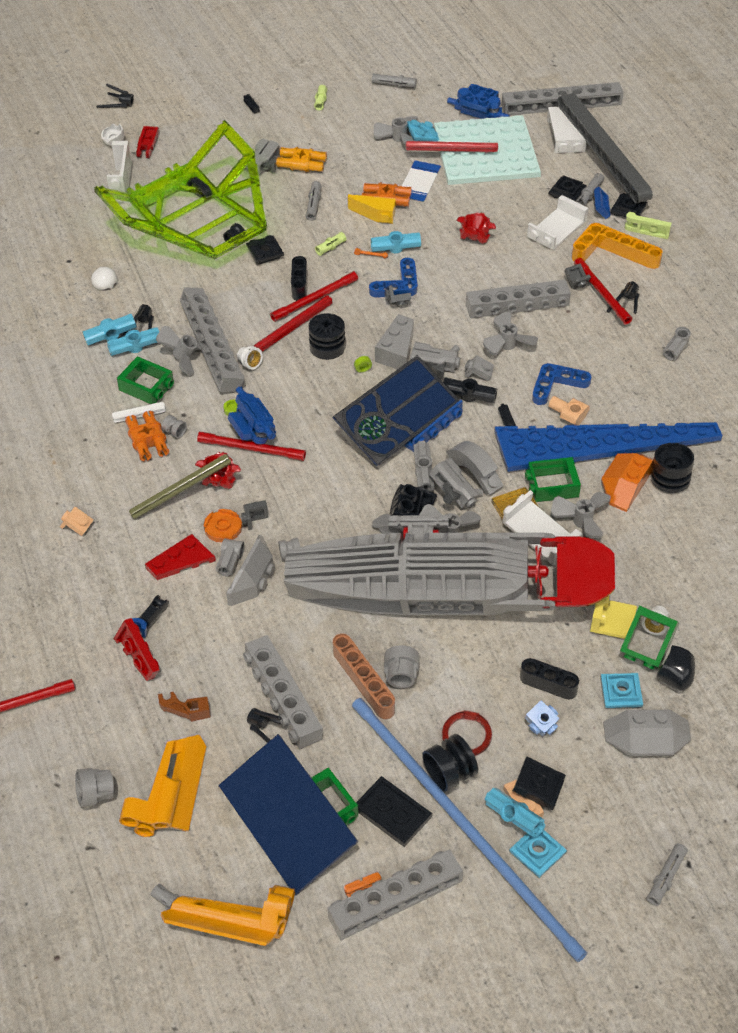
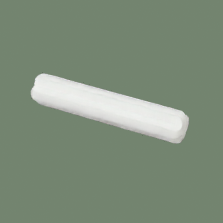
(120, 416)

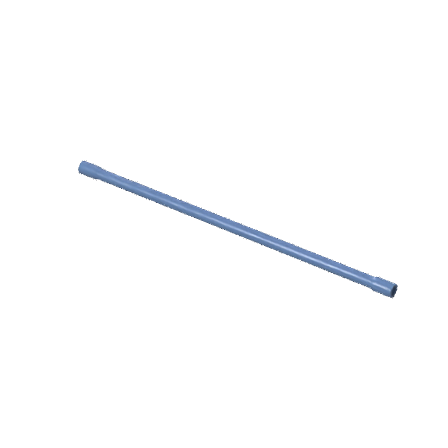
(527, 895)

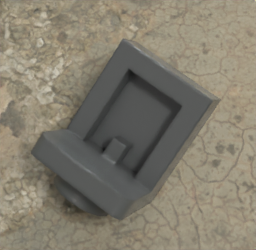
(576, 276)
(401, 299)
(253, 512)

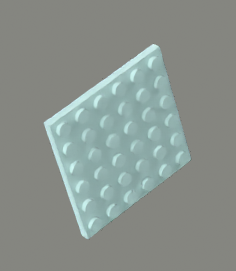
(512, 161)

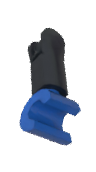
(150, 614)

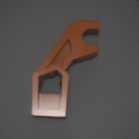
(182, 709)

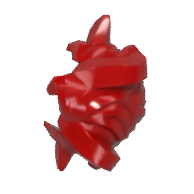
(475, 227)
(222, 477)

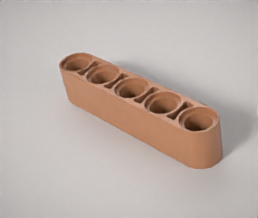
(367, 683)

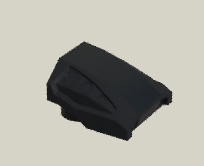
(410, 500)

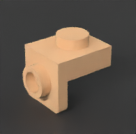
(76, 520)

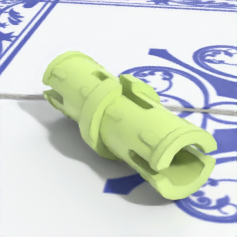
(320, 97)
(330, 243)

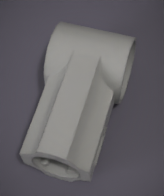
(677, 343)
(230, 552)

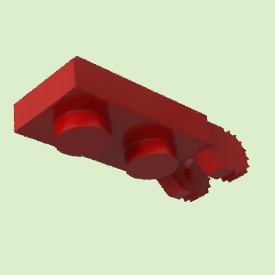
(147, 140)

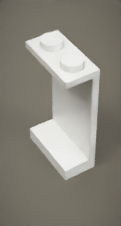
(565, 134)
(123, 163)
(559, 223)
(529, 518)

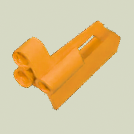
(170, 799)
(234, 920)

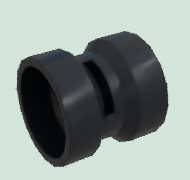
(234, 230)

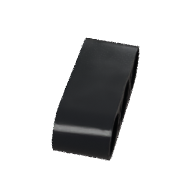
(299, 277)
(555, 685)

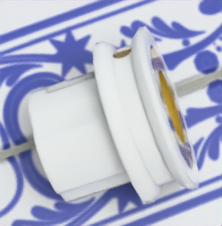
(250, 357)
(653, 627)

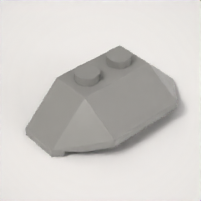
(252, 574)
(647, 732)

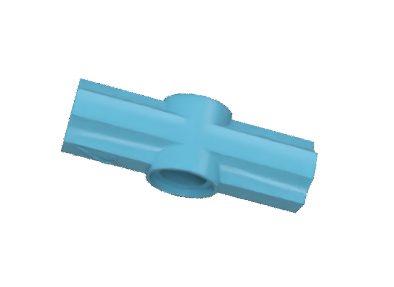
(395, 242)
(109, 329)
(133, 341)
(515, 812)

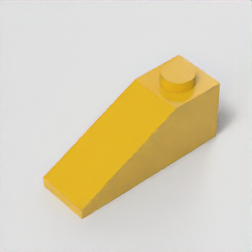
(374, 208)

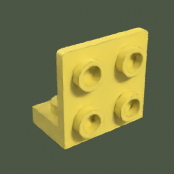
(612, 618)

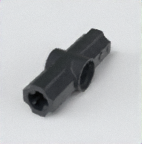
(471, 390)

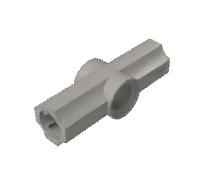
(423, 465)

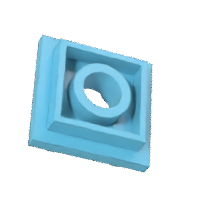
(422, 131)
(619, 699)
(536, 861)

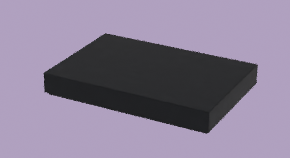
(393, 811)

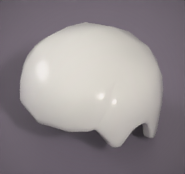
(112, 133)
(104, 278)

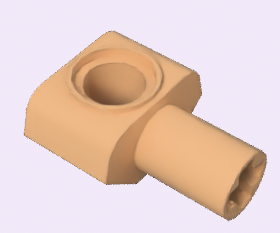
(573, 412)

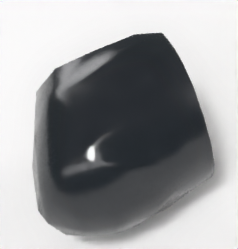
(678, 668)

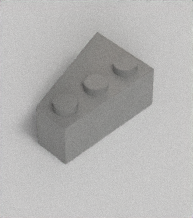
(396, 343)

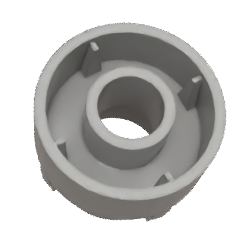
(401, 666)
(93, 786)

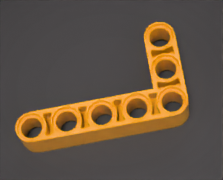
(618, 243)

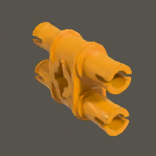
(301, 159)

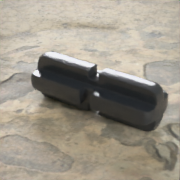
(254, 107)
(506, 415)

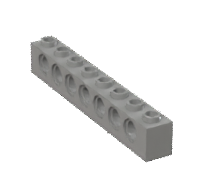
(539, 100)
(211, 339)

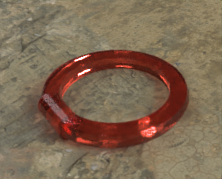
(470, 716)

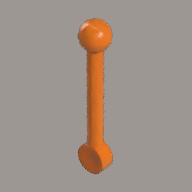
(357, 251)

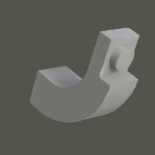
(479, 463)

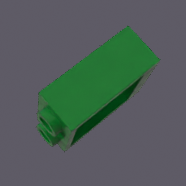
(134, 370)
(553, 467)
(659, 618)
(326, 779)

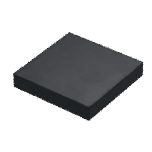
(539, 783)

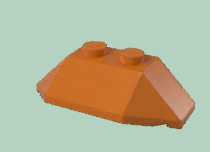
(626, 478)

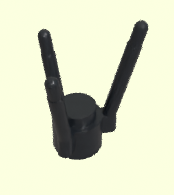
(125, 98)
(630, 291)
(143, 315)
(260, 719)

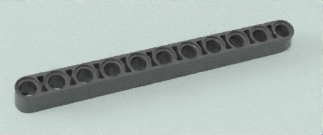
(605, 148)

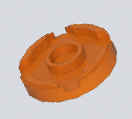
(222, 525)

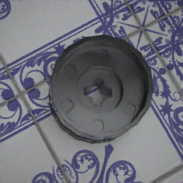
(327, 336)
(672, 467)
(450, 762)

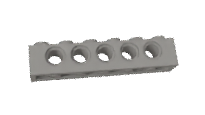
(518, 298)
(267, 663)
(369, 914)

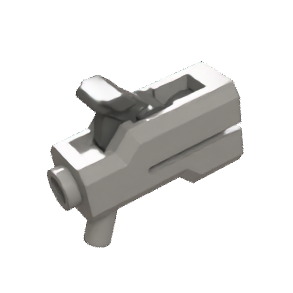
(266, 154)
(437, 359)
(452, 482)

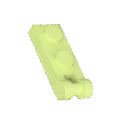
(647, 226)

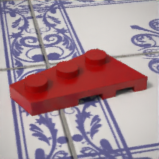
(182, 555)
(135, 646)

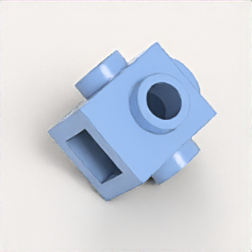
(546, 712)

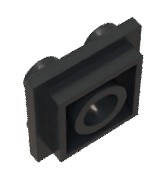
(567, 187)
(625, 204)
(265, 249)

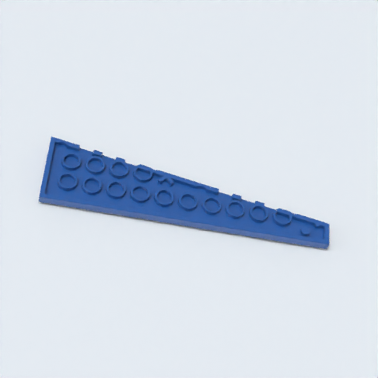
(594, 441)

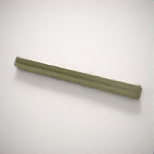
(180, 486)

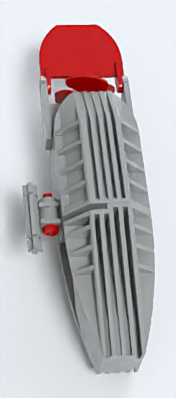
(446, 571)

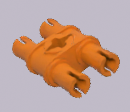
(400, 193)
(147, 435)

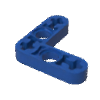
(401, 285)
(555, 376)

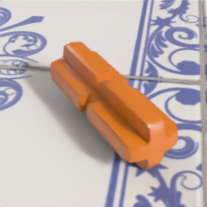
(366, 882)

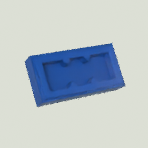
(602, 202)

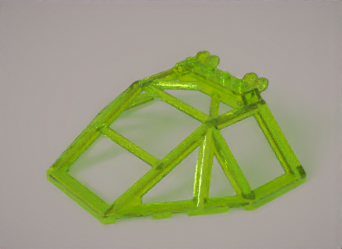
(178, 181)

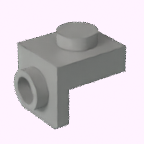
(479, 367)

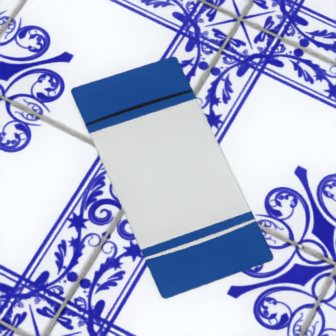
(421, 179)

